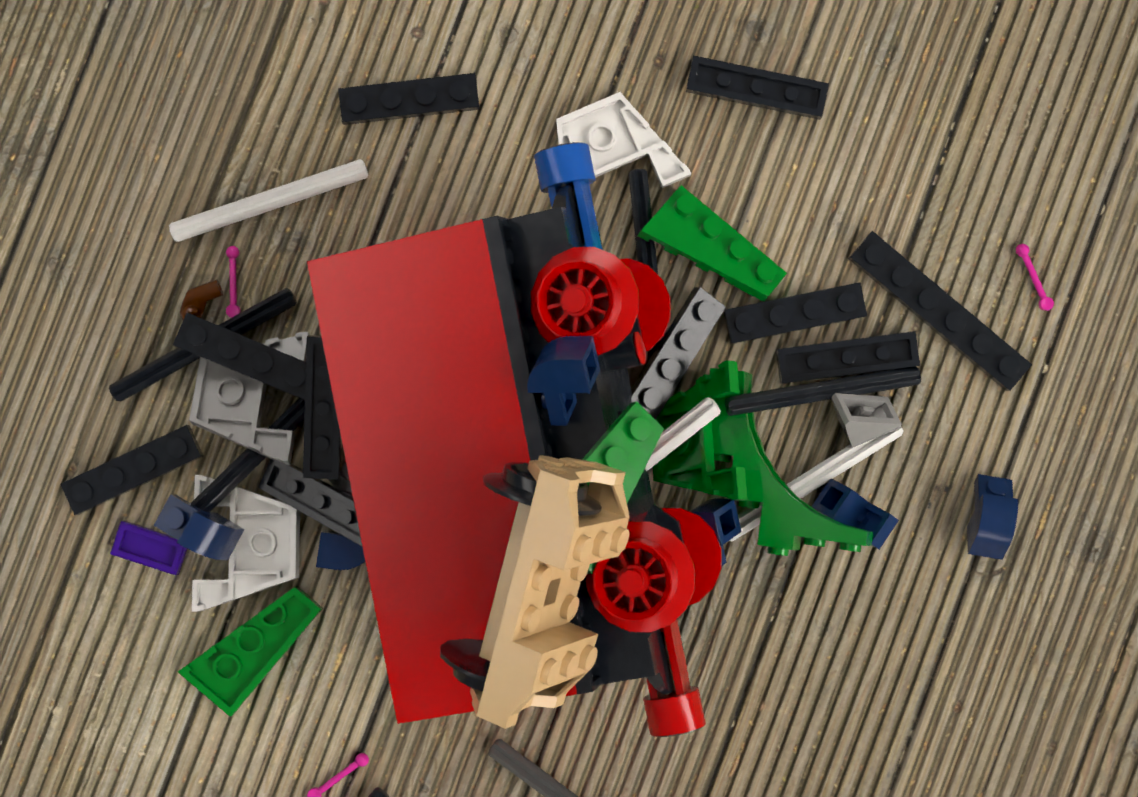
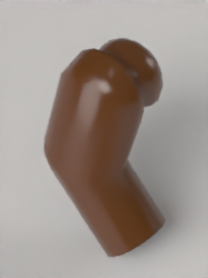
(196, 298)

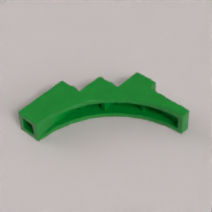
(783, 513)

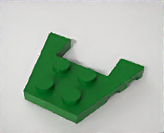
(693, 461)

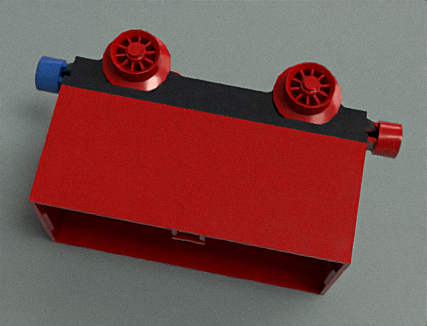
(432, 394)

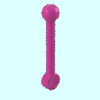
(1045, 303)
(233, 309)
(360, 760)

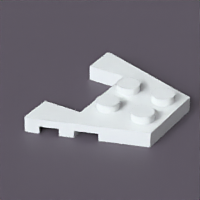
(619, 137)
(264, 554)

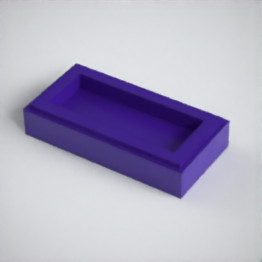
(148, 548)

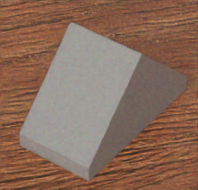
(864, 416)

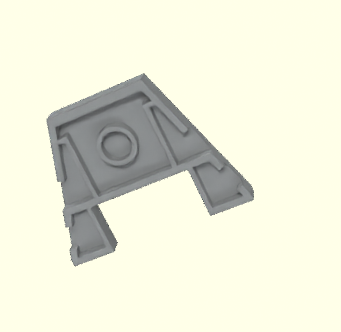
(233, 404)

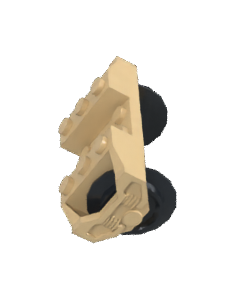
(558, 530)

